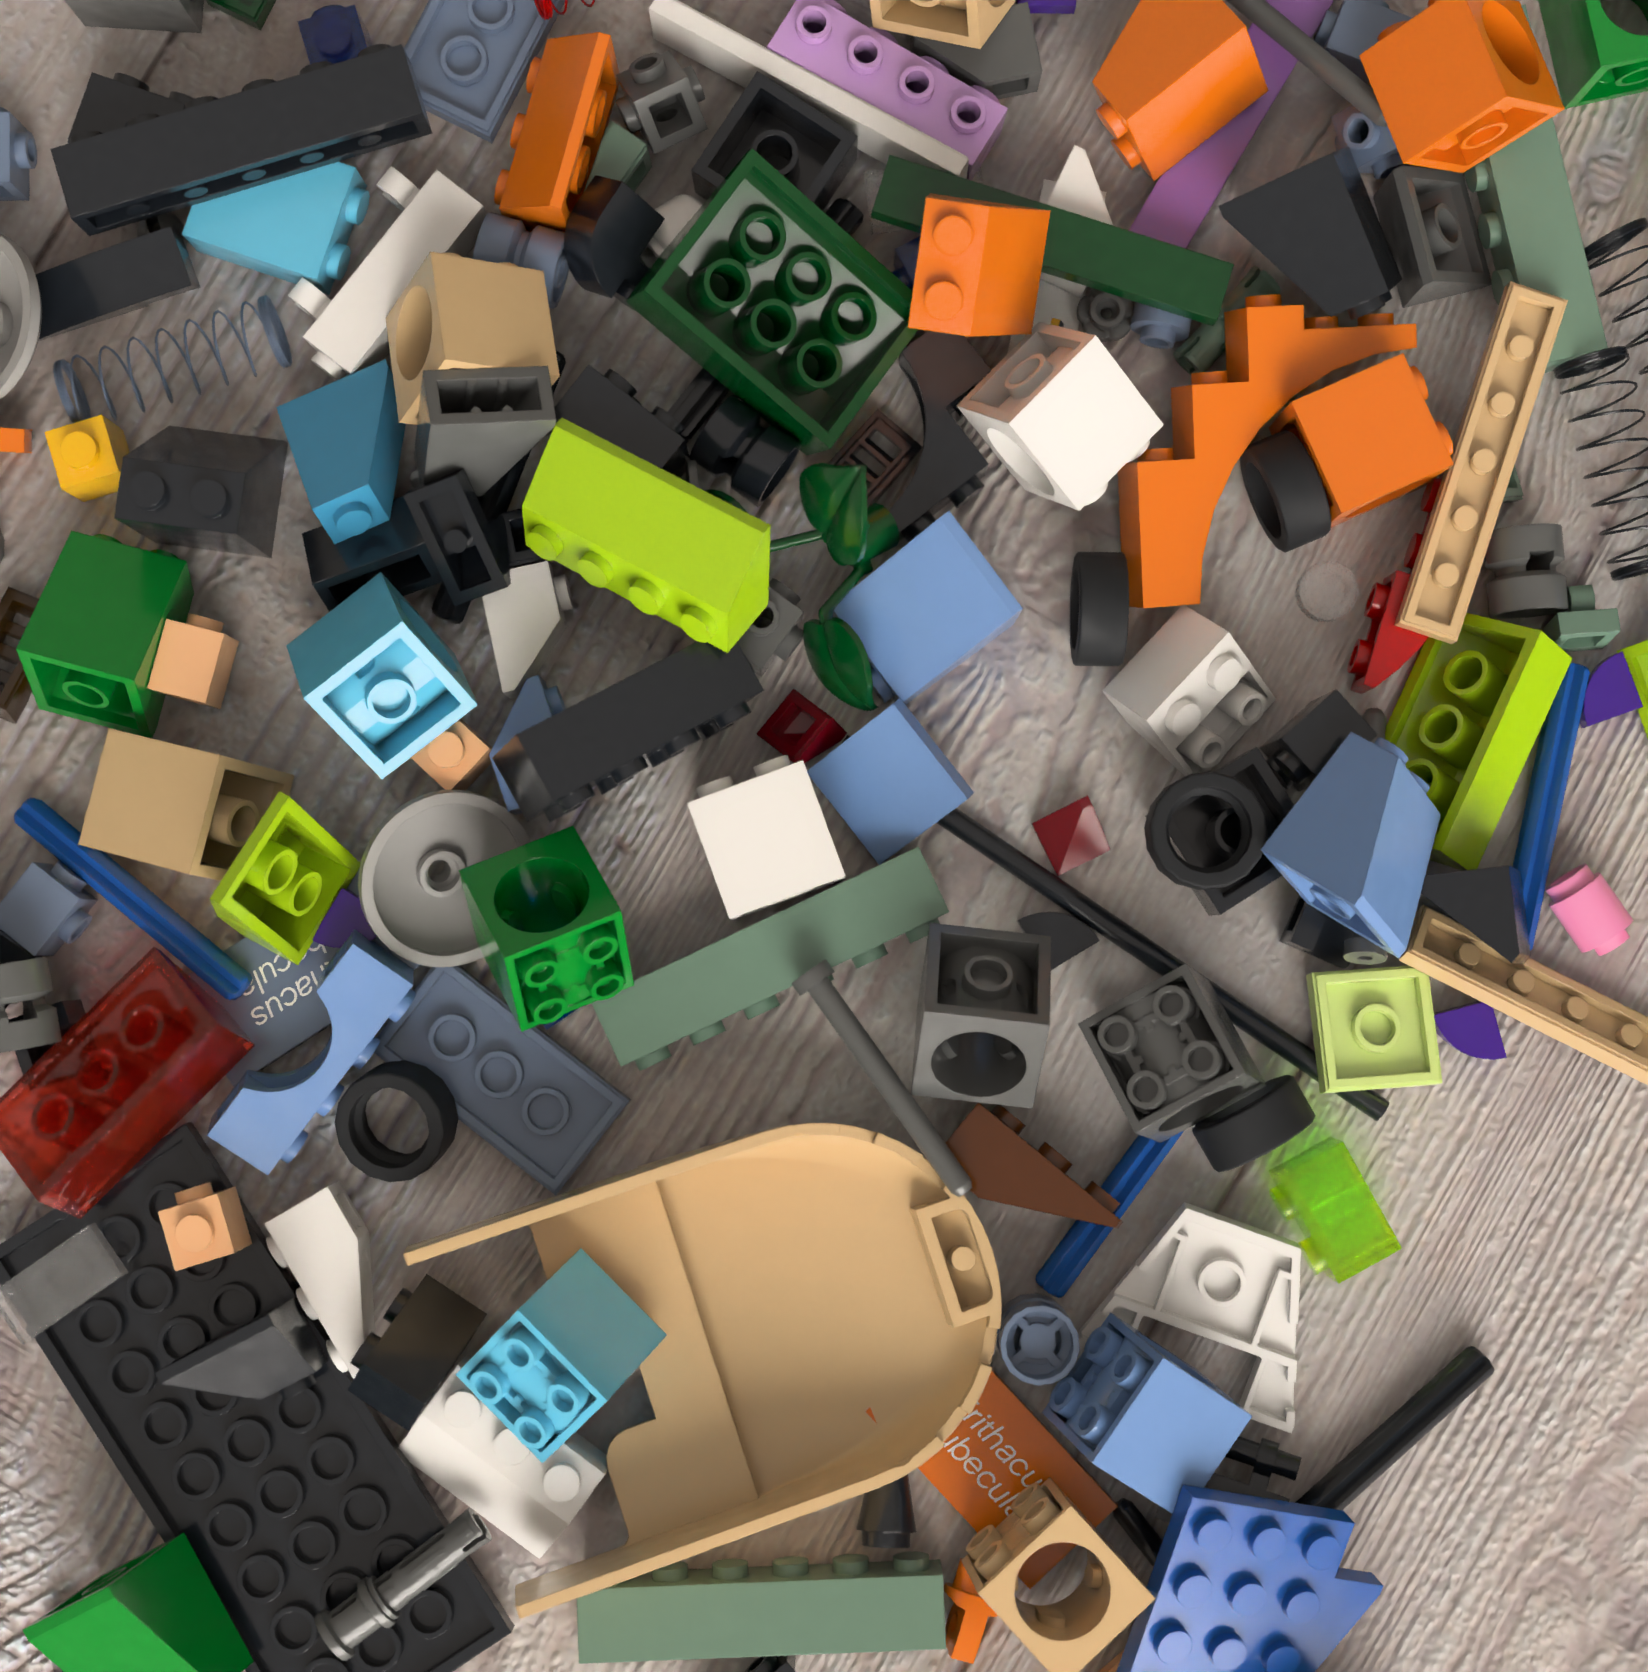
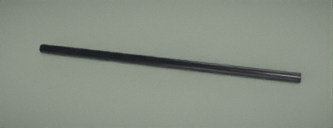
(1143, 948)

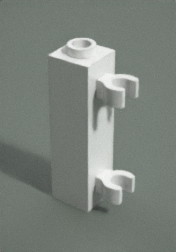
(352, 326)

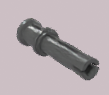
(381, 1598)

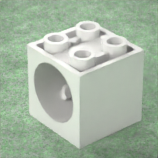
(1061, 415)
(765, 837)

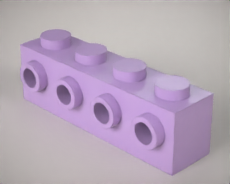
(890, 77)

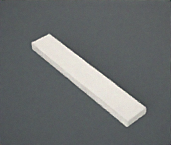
(741, 58)

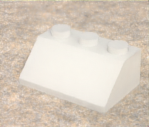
(495, 1474)

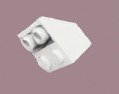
(1190, 692)

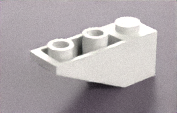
(331, 1261)

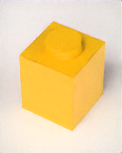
(88, 457)

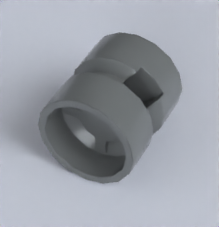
(1526, 571)
(27, 983)

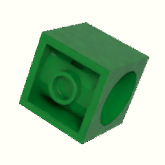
(1592, 54)
(548, 928)

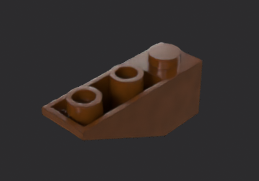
(1018, 1175)

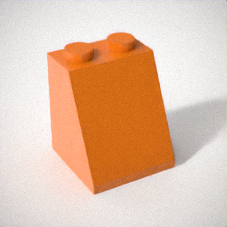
(1175, 80)
(978, 267)

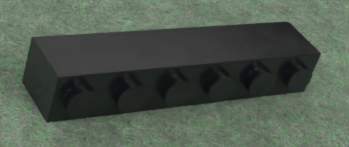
(241, 139)

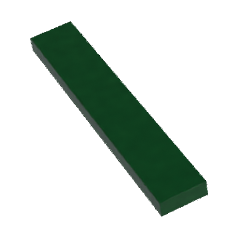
(1075, 245)

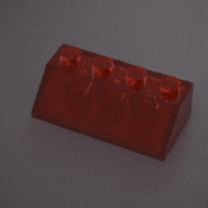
(117, 1084)

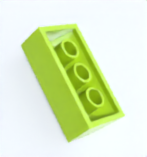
(648, 536)
(1472, 723)

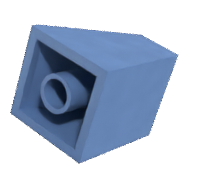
(927, 610)
(1360, 841)

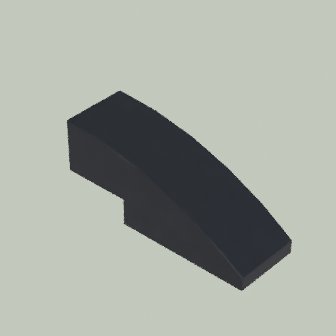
(115, 281)

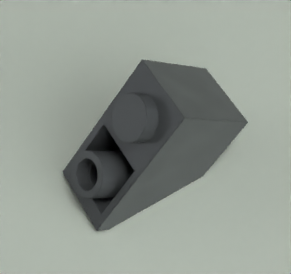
(1005, 63)

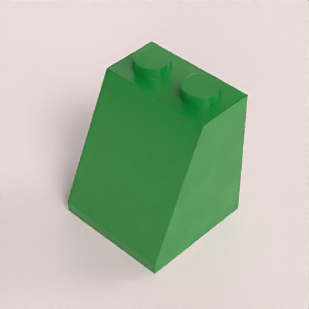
(101, 630)
(144, 1618)

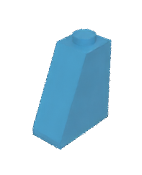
(348, 449)

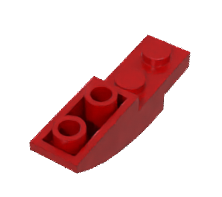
(1388, 645)

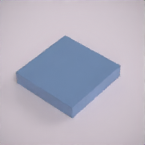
(890, 781)

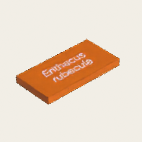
(999, 1455)

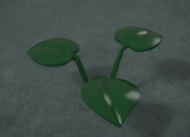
(854, 534)

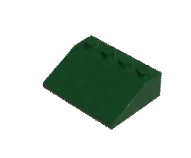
(778, 304)

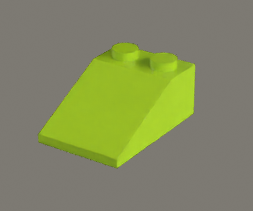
(284, 880)

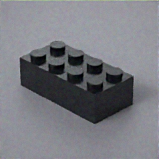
(618, 728)

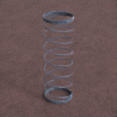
(267, 314)

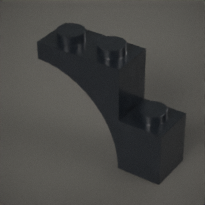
(950, 469)

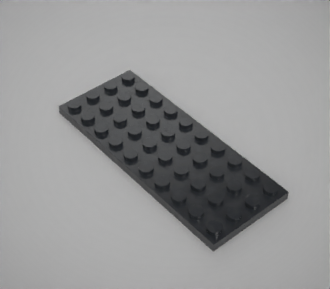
(271, 1491)

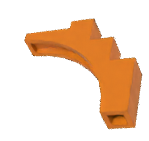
(1174, 491)

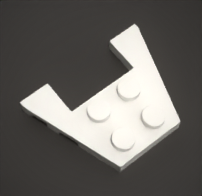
(1224, 1286)

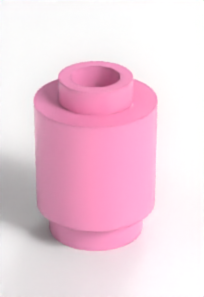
(1589, 910)

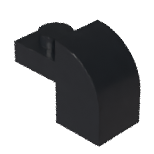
(608, 236)

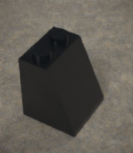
(1321, 234)
(204, 490)

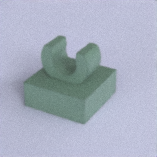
(1582, 625)

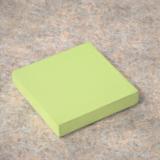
(1373, 1029)

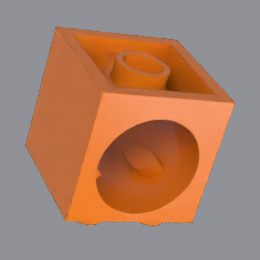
(1460, 82)
(1370, 437)

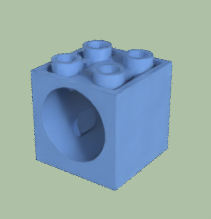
(1144, 1414)

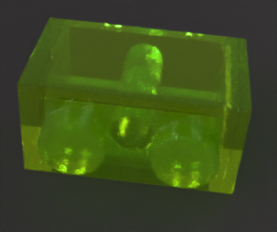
(1333, 1211)

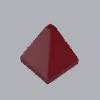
(800, 729)
(1071, 835)

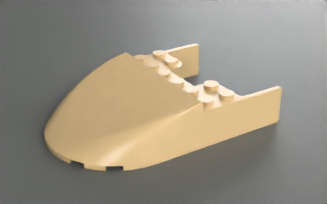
(793, 1296)

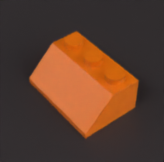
(561, 130)

